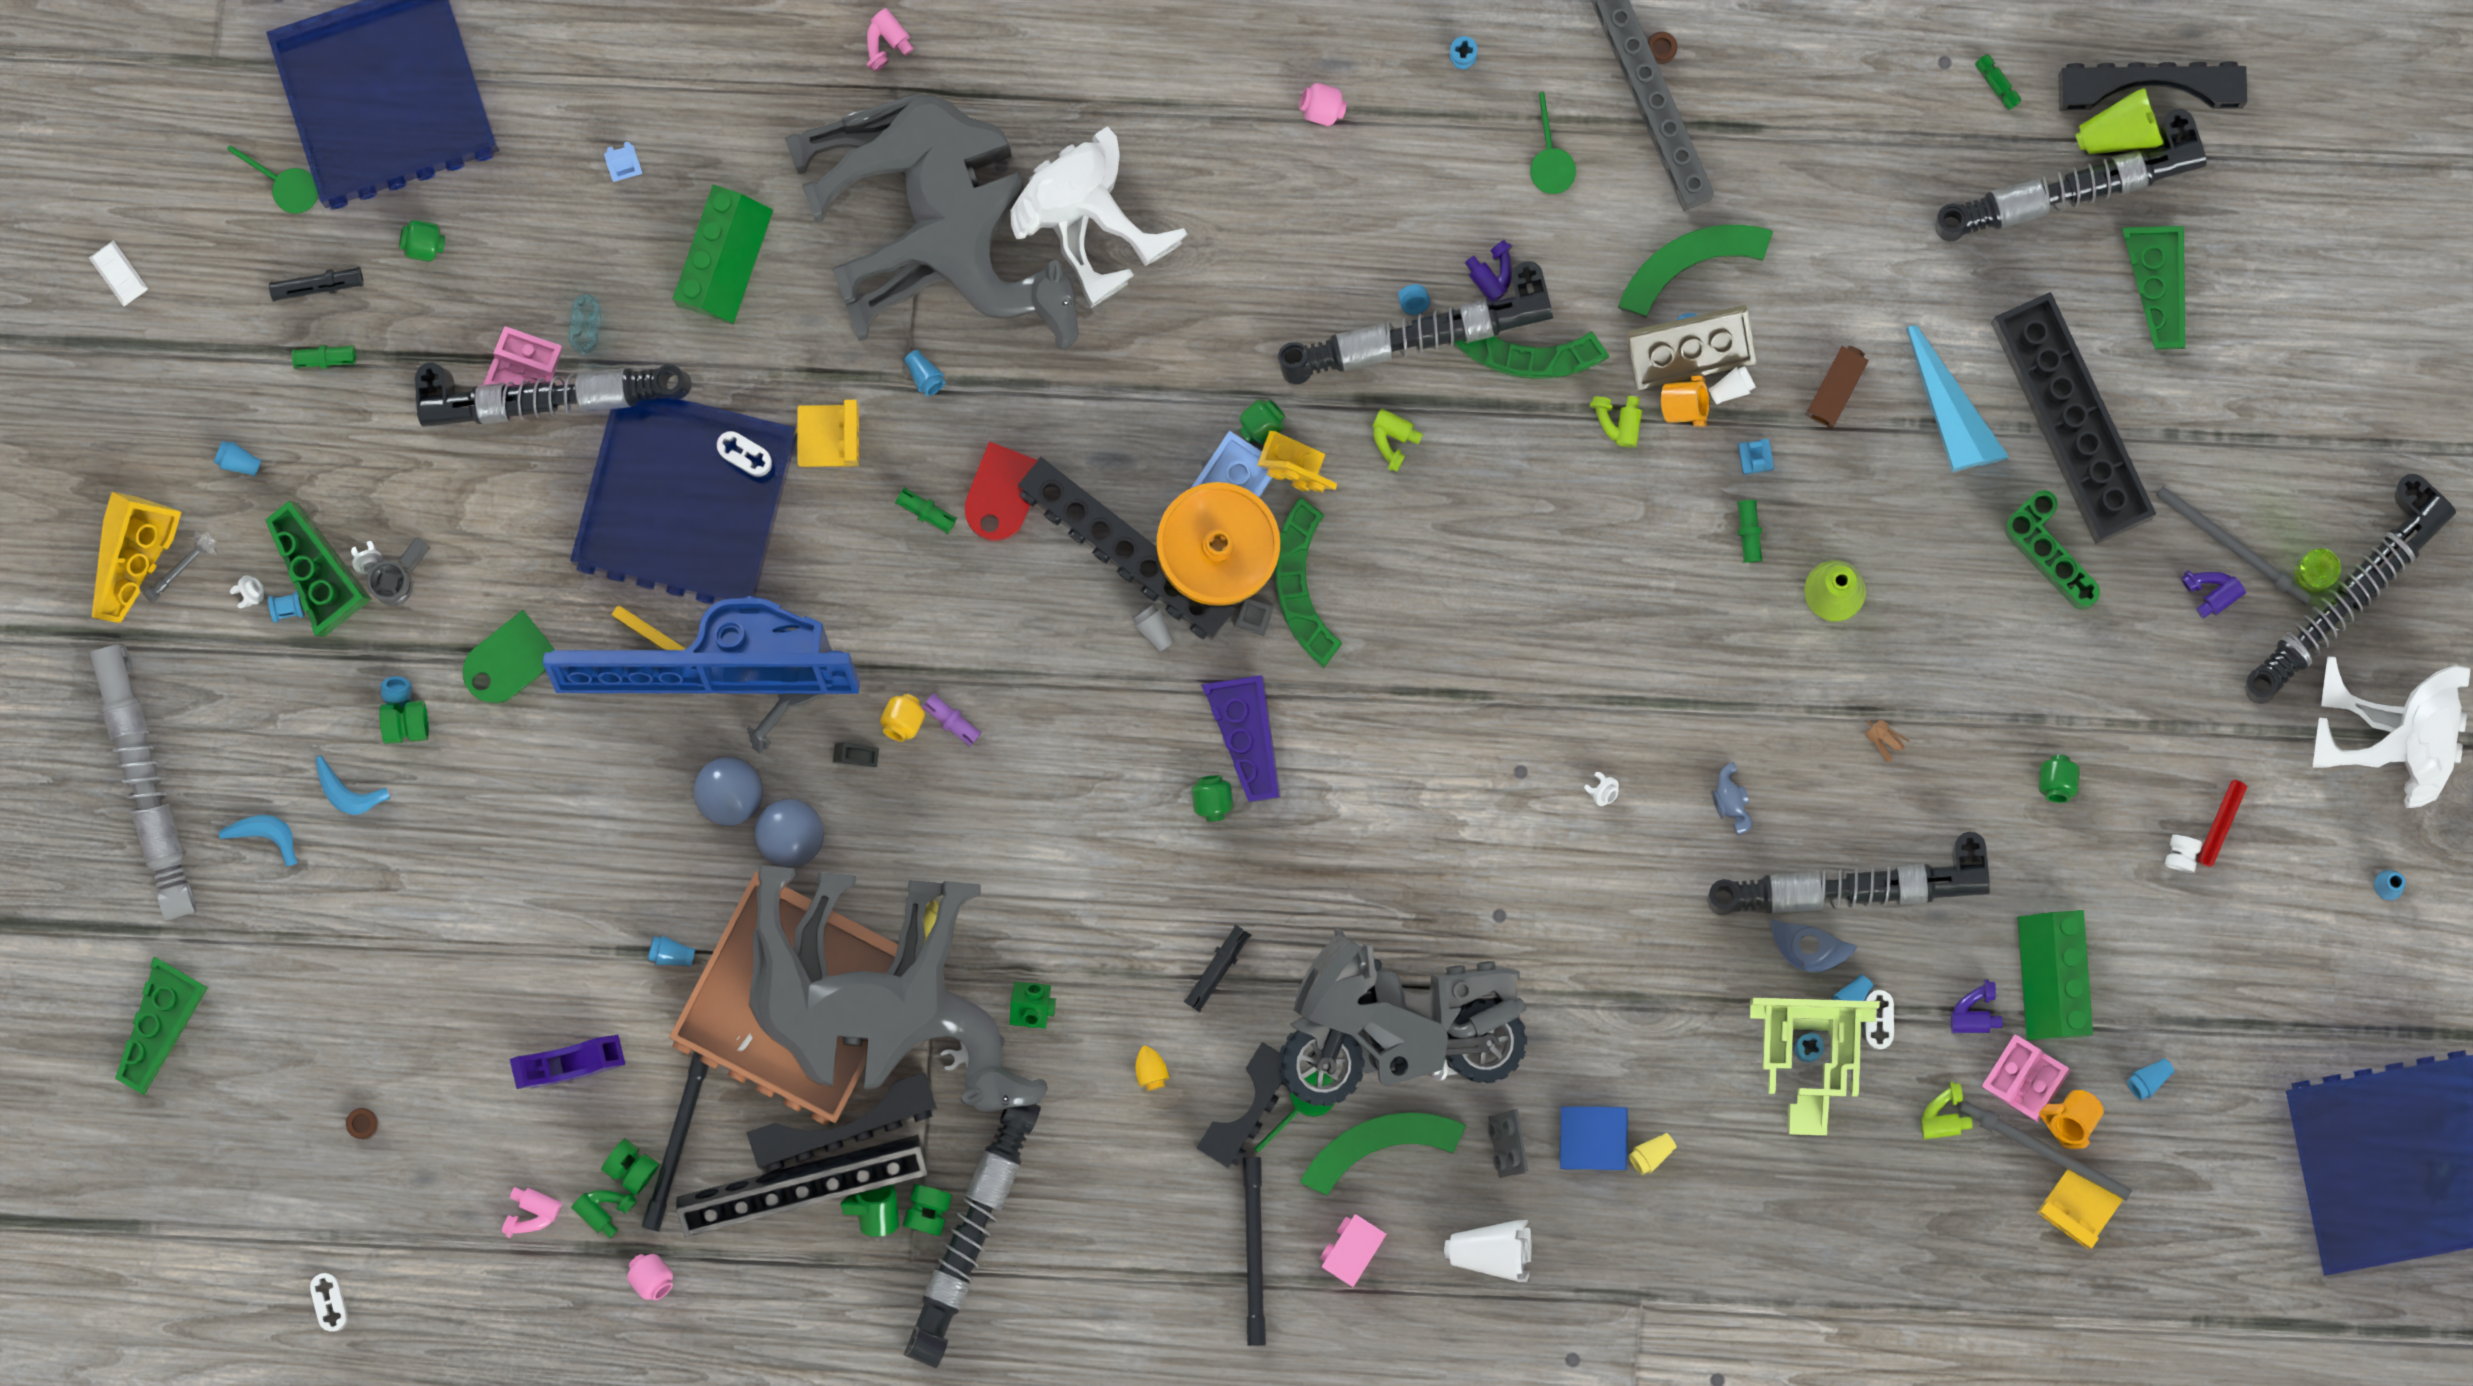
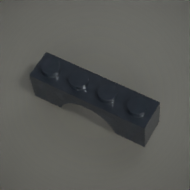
(1225, 1140)

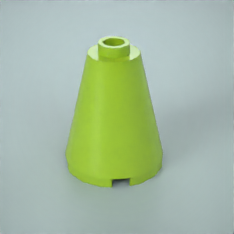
(2122, 127)
(1828, 598)

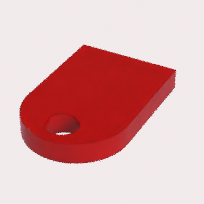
(997, 492)

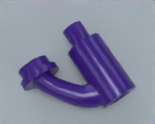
(1485, 279)
(2219, 599)
(1975, 1021)

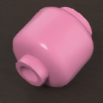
(1322, 104)
(650, 1277)

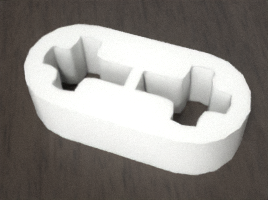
(740, 459)
(1887, 1021)
(321, 1303)

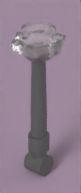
(203, 543)

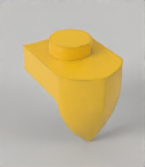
(1150, 1069)

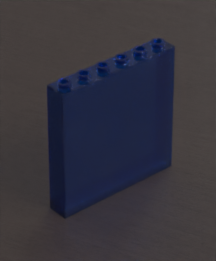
(381, 96)
(677, 510)
(2388, 1161)

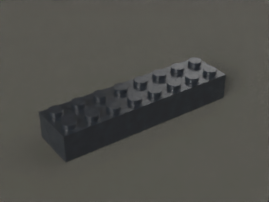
(2073, 418)

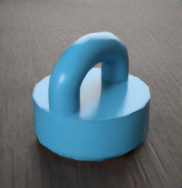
(1414, 299)
(396, 690)

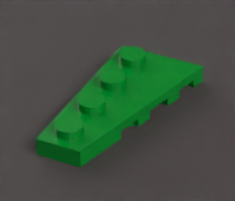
(2160, 278)
(163, 1014)

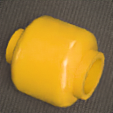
(902, 717)

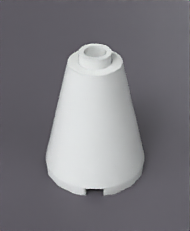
(1493, 1250)

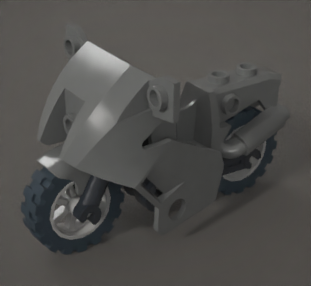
(1364, 1010)

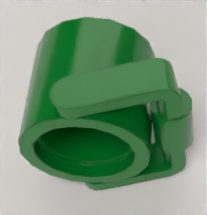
(875, 1210)

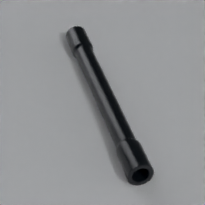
(1252, 1182)
(658, 1203)

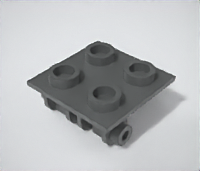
(1507, 1143)

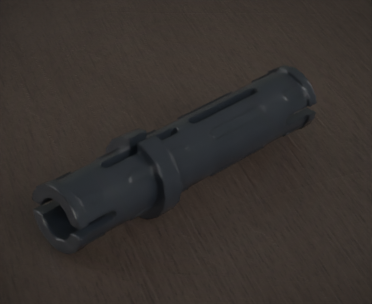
(329, 281)
(1217, 968)

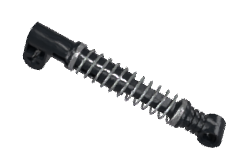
(2294, 652)

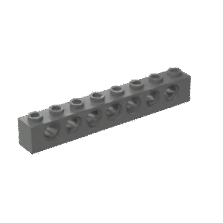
(1654, 102)

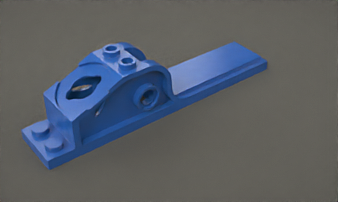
(738, 651)

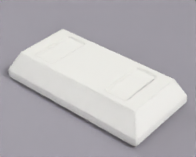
(118, 273)

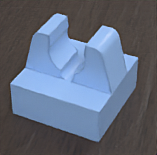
(622, 162)

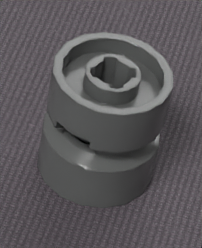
(390, 583)

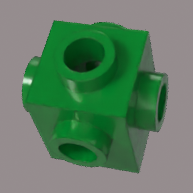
(1031, 1005)

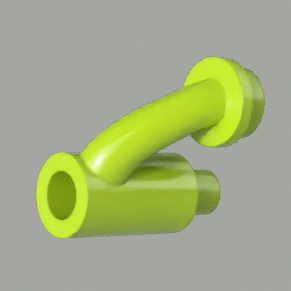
(1629, 422)
(1398, 428)
(1944, 1125)

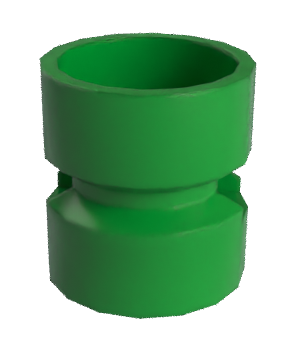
(404, 722)
(638, 1174)
(930, 1199)

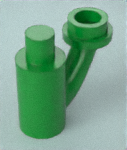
(595, 1216)

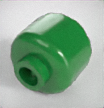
(421, 240)
(1260, 419)
(2059, 779)
(1212, 797)

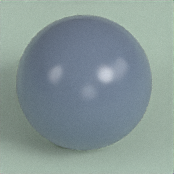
(728, 791)
(789, 833)

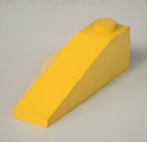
(130, 544)

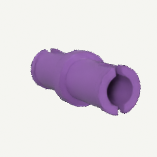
(951, 720)

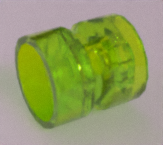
(2317, 570)

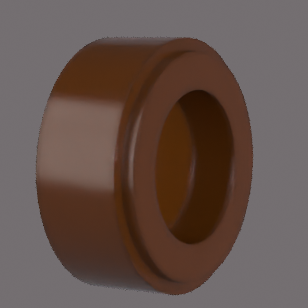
(1663, 47)
(362, 1123)

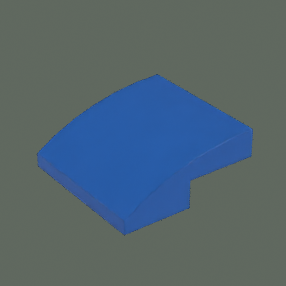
(1594, 1138)

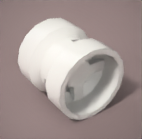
(2183, 853)

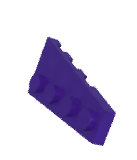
(1246, 730)

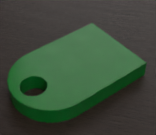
(510, 659)

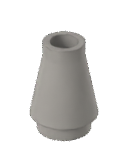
(1153, 627)

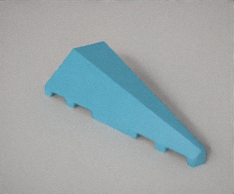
(1961, 428)

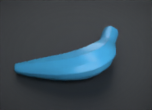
(342, 797)
(267, 827)

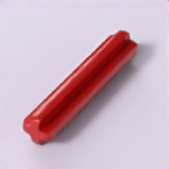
(2222, 823)

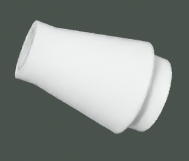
(1733, 385)

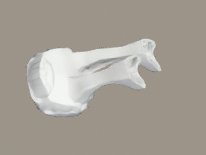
(1070, 192)
(2420, 732)

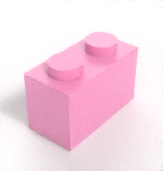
(1353, 1249)

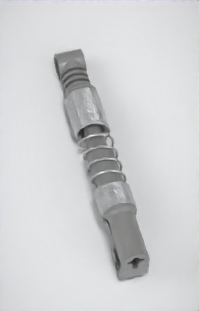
(153, 822)

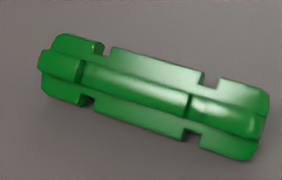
(1998, 81)

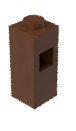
(1837, 386)

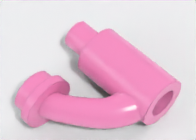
(886, 25)
(536, 1203)

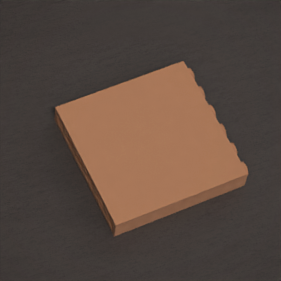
(721, 1010)

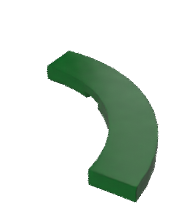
(1686, 252)
(1536, 362)
(1292, 584)
(1377, 1135)

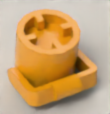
(1686, 402)
(2073, 1118)

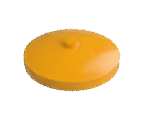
(1218, 543)

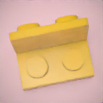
(828, 435)
(1294, 461)
(2079, 1208)

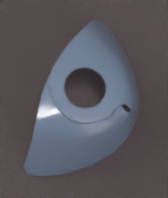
(1830, 950)

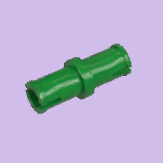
(324, 356)
(926, 510)
(1749, 531)

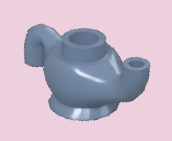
(1731, 800)

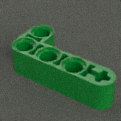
(2057, 554)

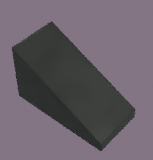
(855, 754)

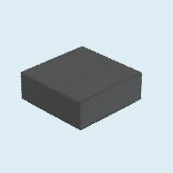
(414, 554)
(1254, 616)

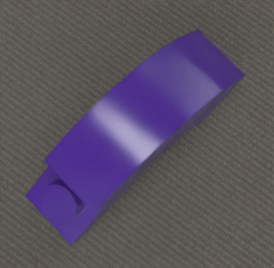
(567, 1063)

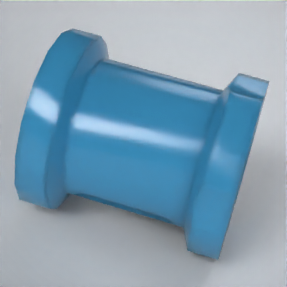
(1463, 42)
(285, 607)
(1799, 1048)

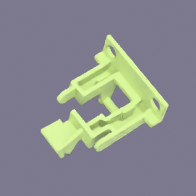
(1843, 1024)

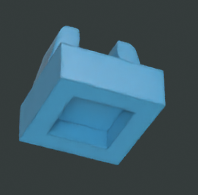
(1755, 456)

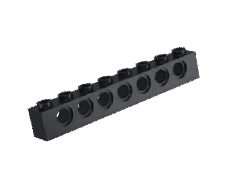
(1045, 475)
(801, 1186)

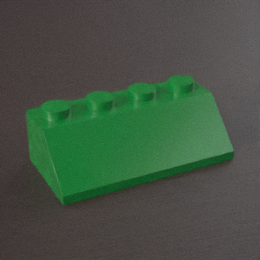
(722, 254)
(2055, 975)

